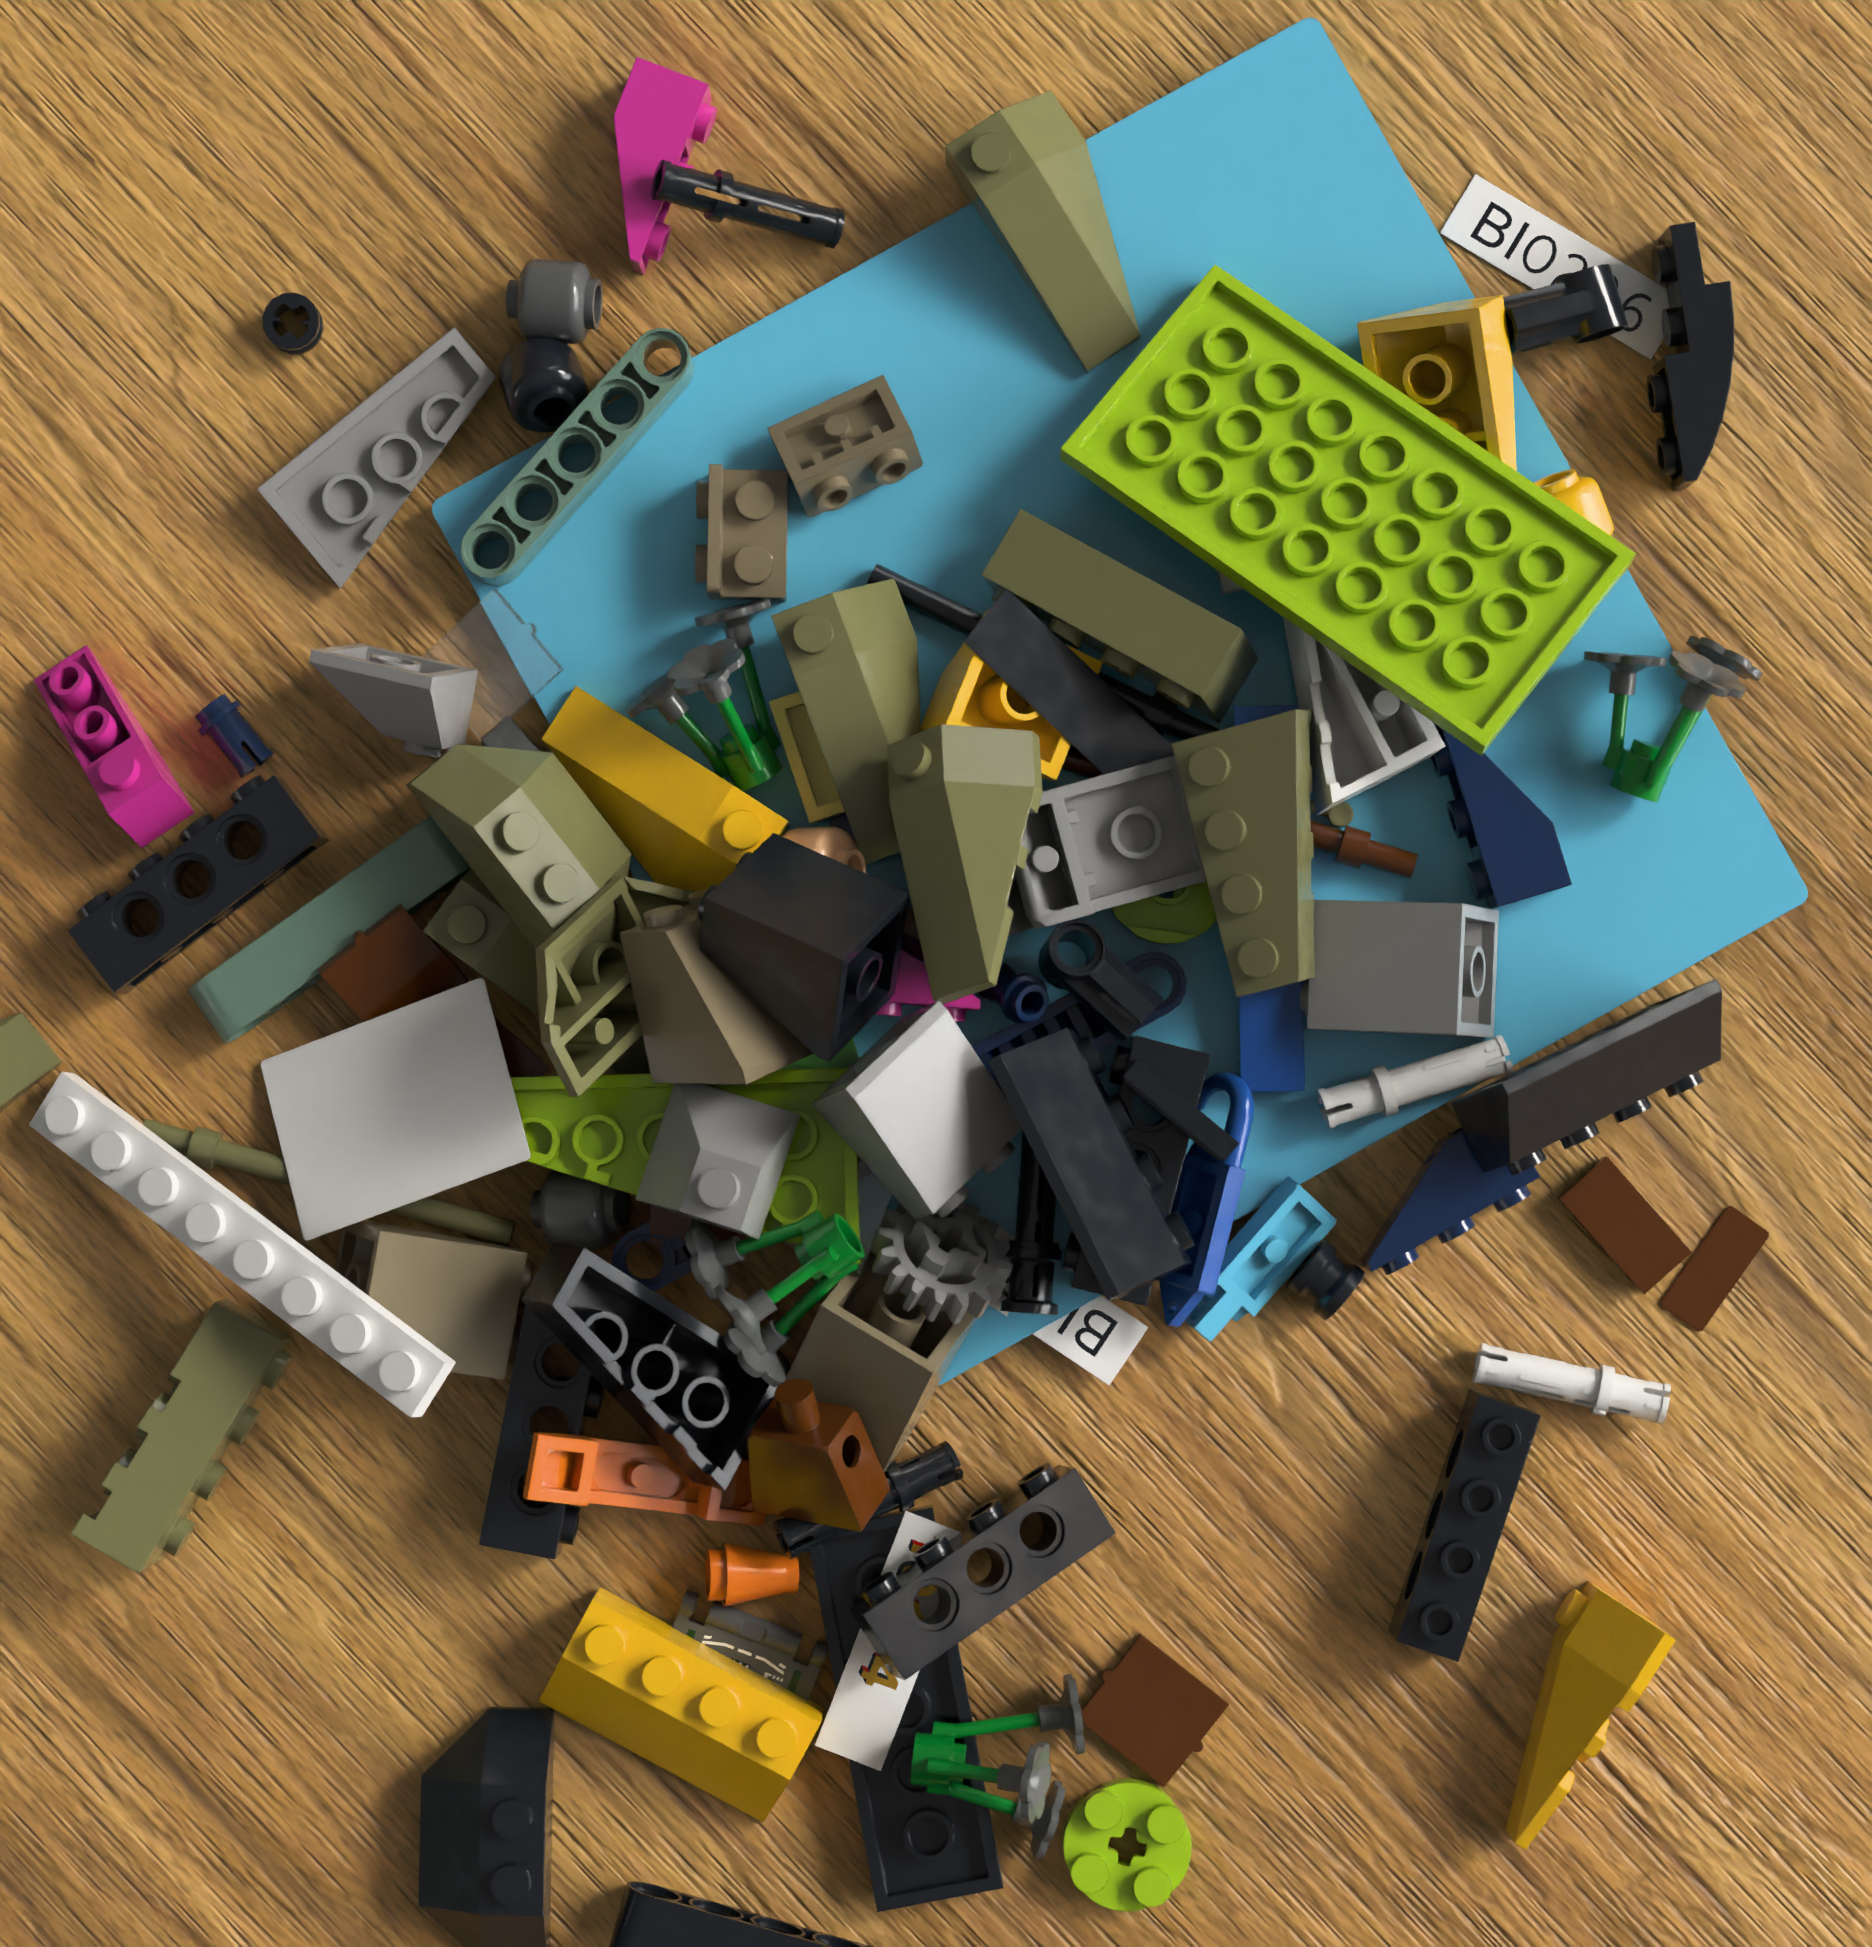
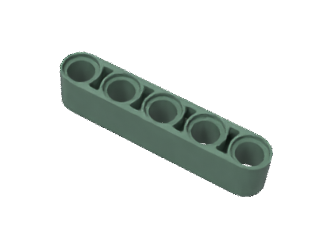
(585, 426)
(288, 955)

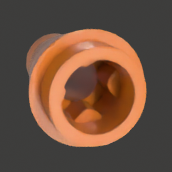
(748, 1574)

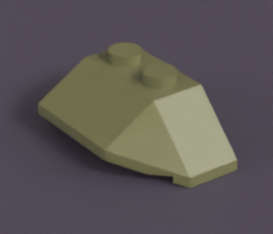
(522, 831)
(585, 983)

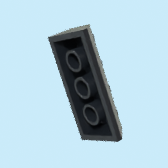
(1592, 1079)
(1092, 1163)

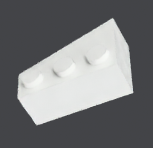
(1357, 725)

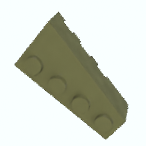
(1123, 616)
(1256, 843)
(186, 1438)

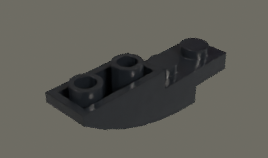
(1695, 382)

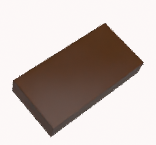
(1624, 1225)

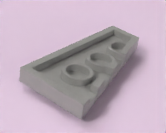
(369, 463)

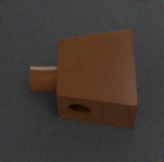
(814, 1461)

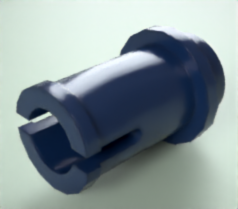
(233, 732)
(1020, 996)

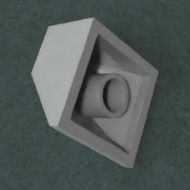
(403, 694)
(718, 1158)

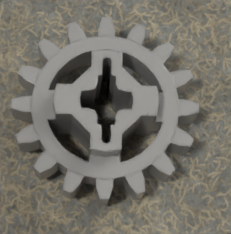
(942, 1261)

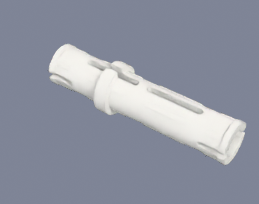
(1412, 1082)
(1589, 1387)

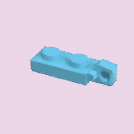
(1262, 1257)

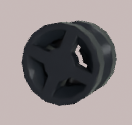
(1325, 1279)

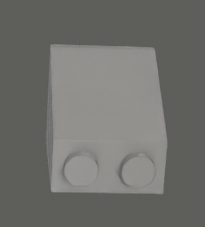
(1403, 968)
(922, 1112)

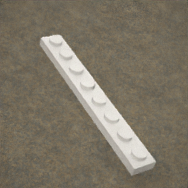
(243, 1245)

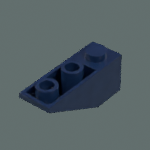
(1507, 833)
(1442, 1201)

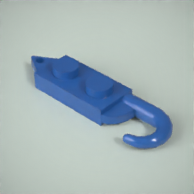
(1208, 1202)

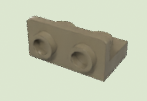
(846, 446)
(744, 534)

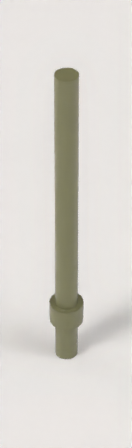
(207, 1148)

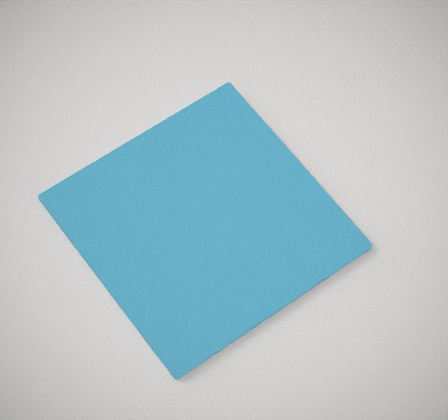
(1305, 203)

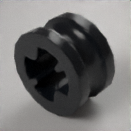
(288, 342)

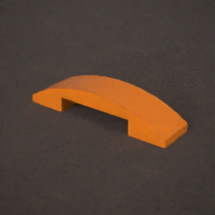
(631, 1476)

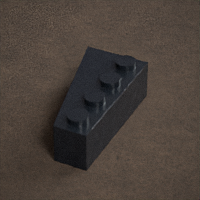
(653, 1360)

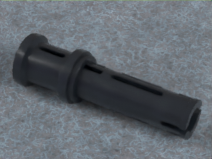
(1033, 1248)

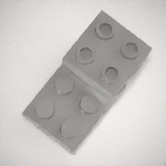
(1105, 846)

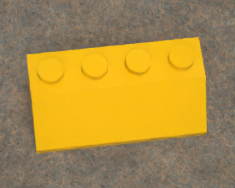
(682, 1705)

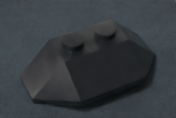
(491, 1831)

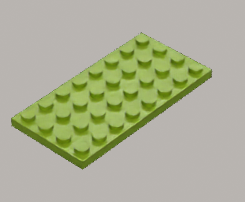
(1347, 508)

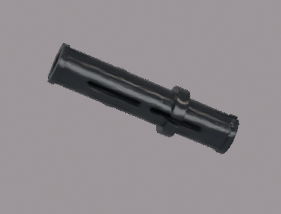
(678, 186)
(906, 1483)

